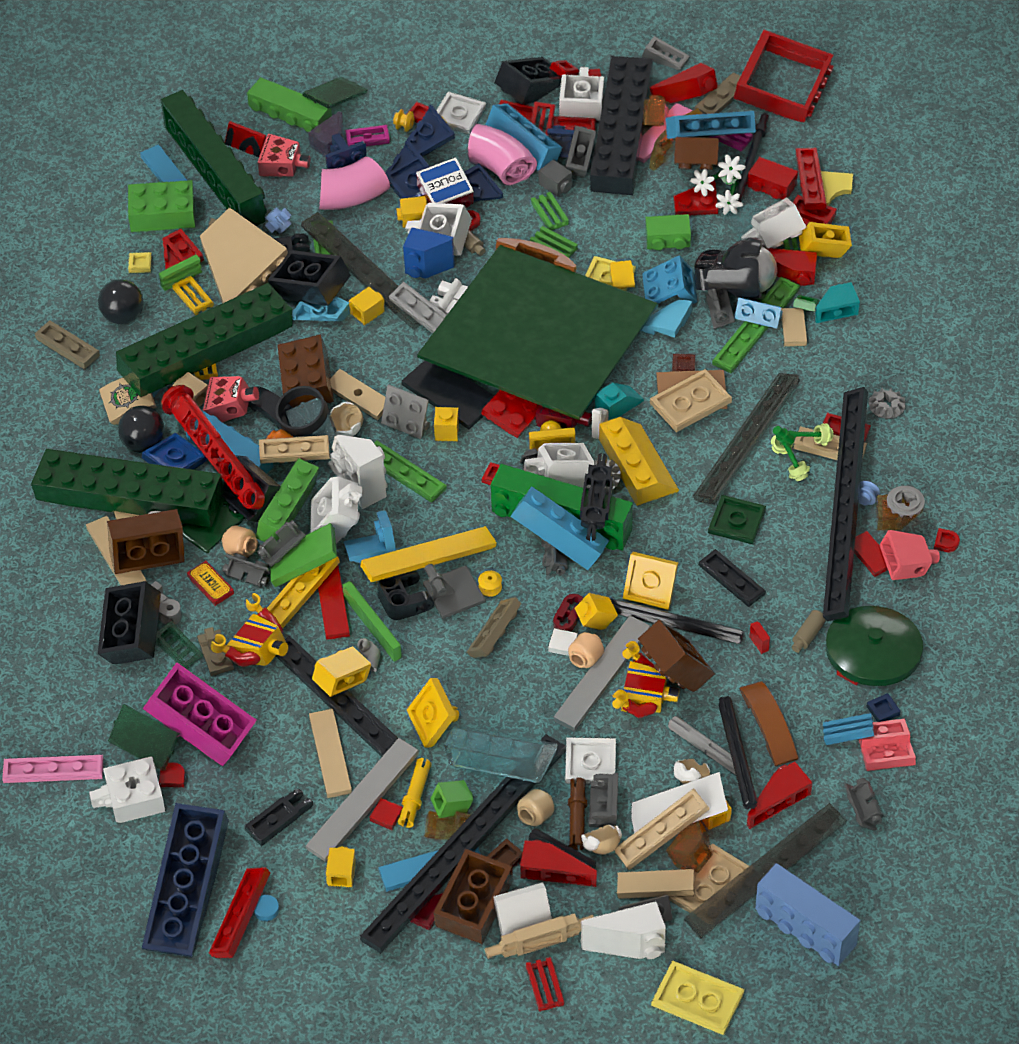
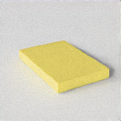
(697, 997)

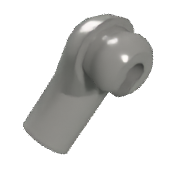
(370, 652)

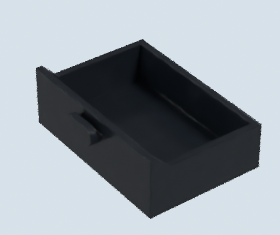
(264, 481)

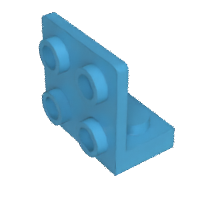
(669, 280)
(373, 545)

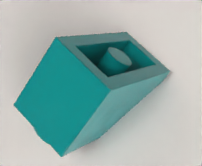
(838, 303)
(617, 399)

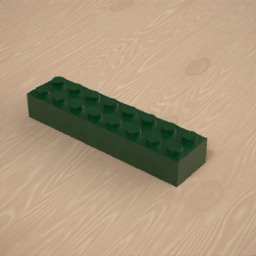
(212, 157)
(203, 339)
(127, 486)

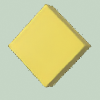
(140, 262)

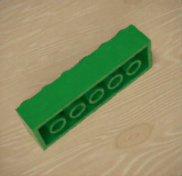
(513, 483)

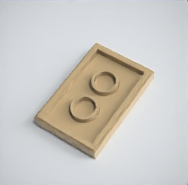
(690, 400)
(714, 875)

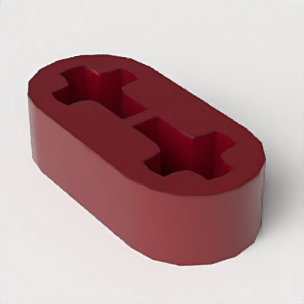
(564, 611)

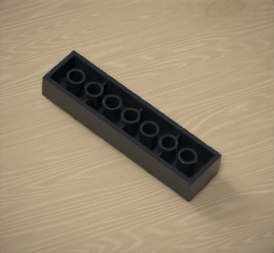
(621, 126)

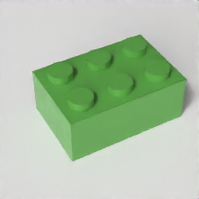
(161, 206)

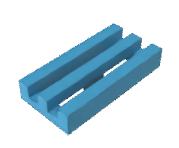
(848, 729)

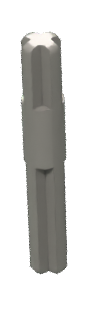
(702, 742)

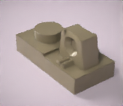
(216, 662)

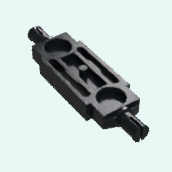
(594, 516)

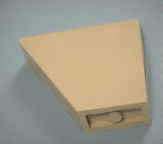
(239, 255)

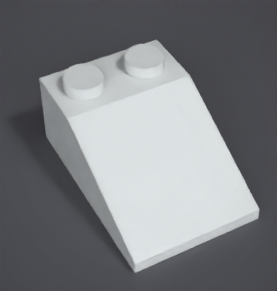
(627, 933)

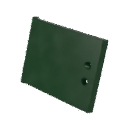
(207, 537)

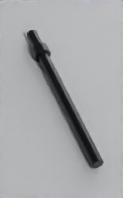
(761, 130)

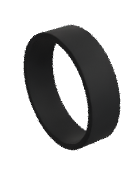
(290, 395)

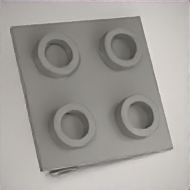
(405, 412)

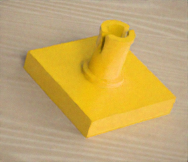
(650, 580)
(432, 712)

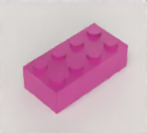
(199, 714)

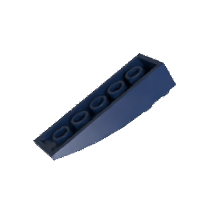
(185, 879)

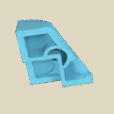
(336, 311)
(669, 319)

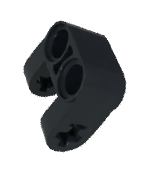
(397, 602)

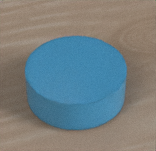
(266, 908)

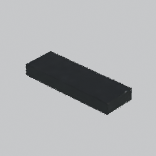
(732, 578)

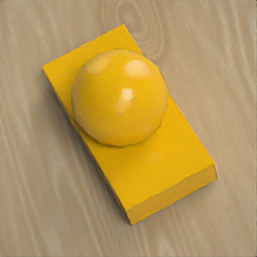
(551, 433)

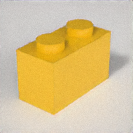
(825, 239)
(341, 671)

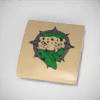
(120, 397)

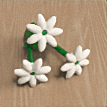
(728, 175)

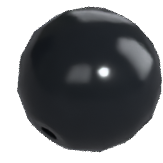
(120, 301)
(141, 428)

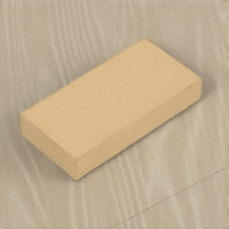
(794, 327)

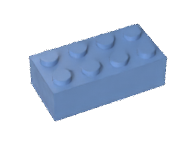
(807, 915)

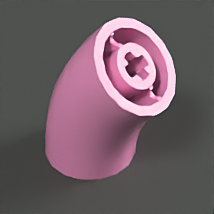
(500, 154)
(352, 184)

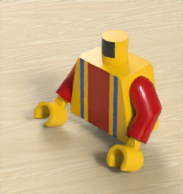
(256, 640)
(643, 686)

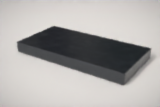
(448, 389)

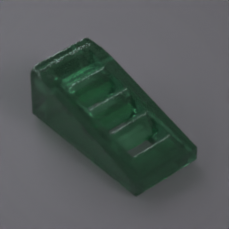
(171, 628)

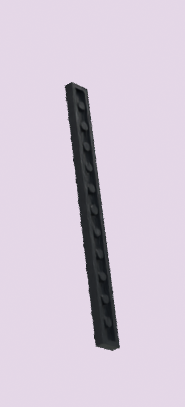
(845, 505)
(444, 862)

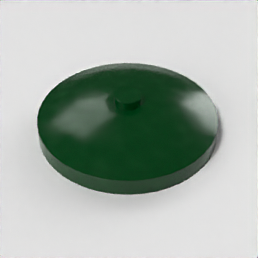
(874, 646)

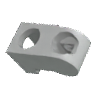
(169, 608)

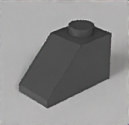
(580, 151)

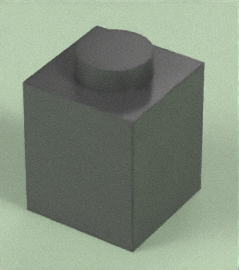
(555, 178)

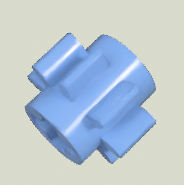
(278, 220)

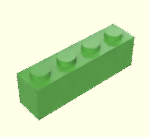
(286, 105)
(288, 499)

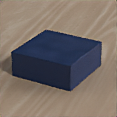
(883, 708)

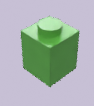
(451, 797)

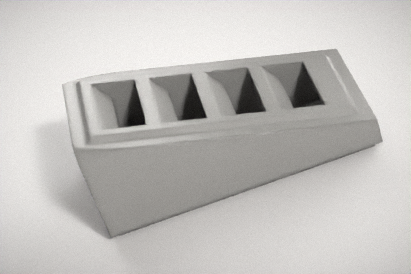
(657, 56)

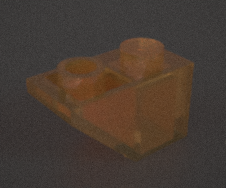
(655, 111)
(886, 520)
(691, 848)

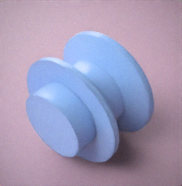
(868, 493)

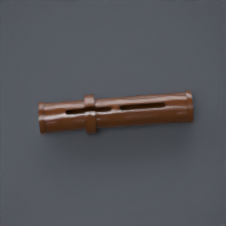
(577, 805)

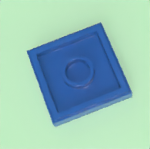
(174, 452)

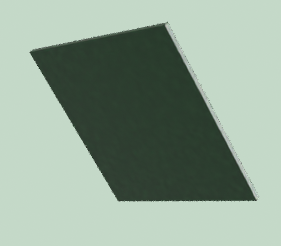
(538, 331)

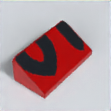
(244, 139)

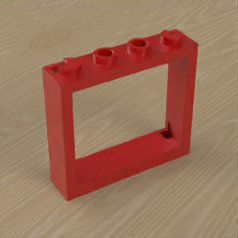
(791, 50)

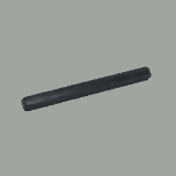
(678, 621)
(737, 753)

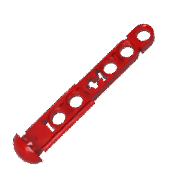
(180, 402)

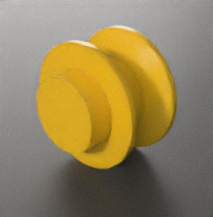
(401, 119)
(490, 583)

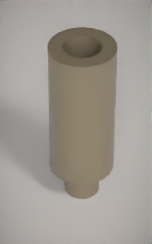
(474, 244)
(808, 631)

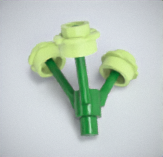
(784, 440)

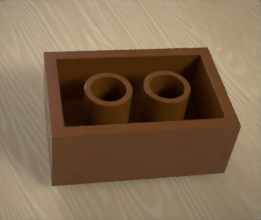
(696, 151)
(305, 364)
(145, 541)
(675, 656)
(468, 900)

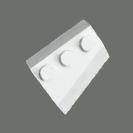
(362, 463)

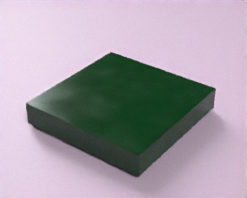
(737, 519)

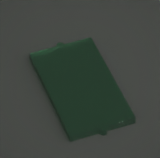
(334, 92)
(143, 736)

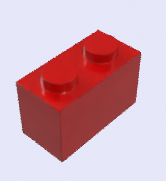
(772, 178)

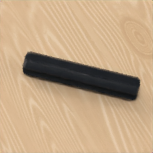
(537, 834)

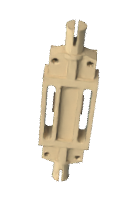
(537, 936)

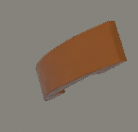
(538, 251)
(771, 722)

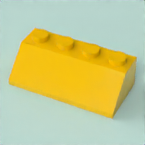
(637, 459)

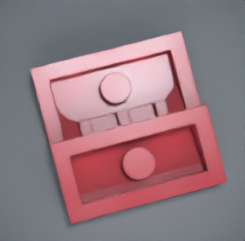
(888, 747)

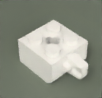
(581, 95)
(446, 220)
(777, 224)
(561, 462)
(336, 505)
(130, 790)

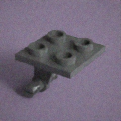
(452, 590)

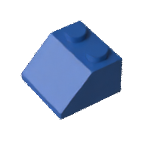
(427, 253)

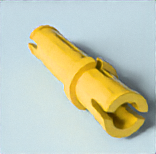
(412, 801)

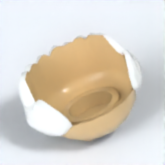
(347, 419)
(690, 770)
(602, 840)

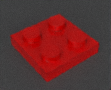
(510, 412)

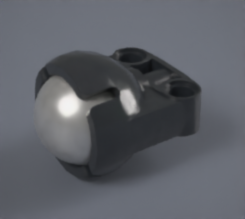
(743, 269)

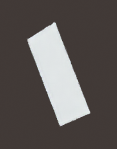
(708, 788)

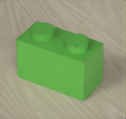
(667, 232)

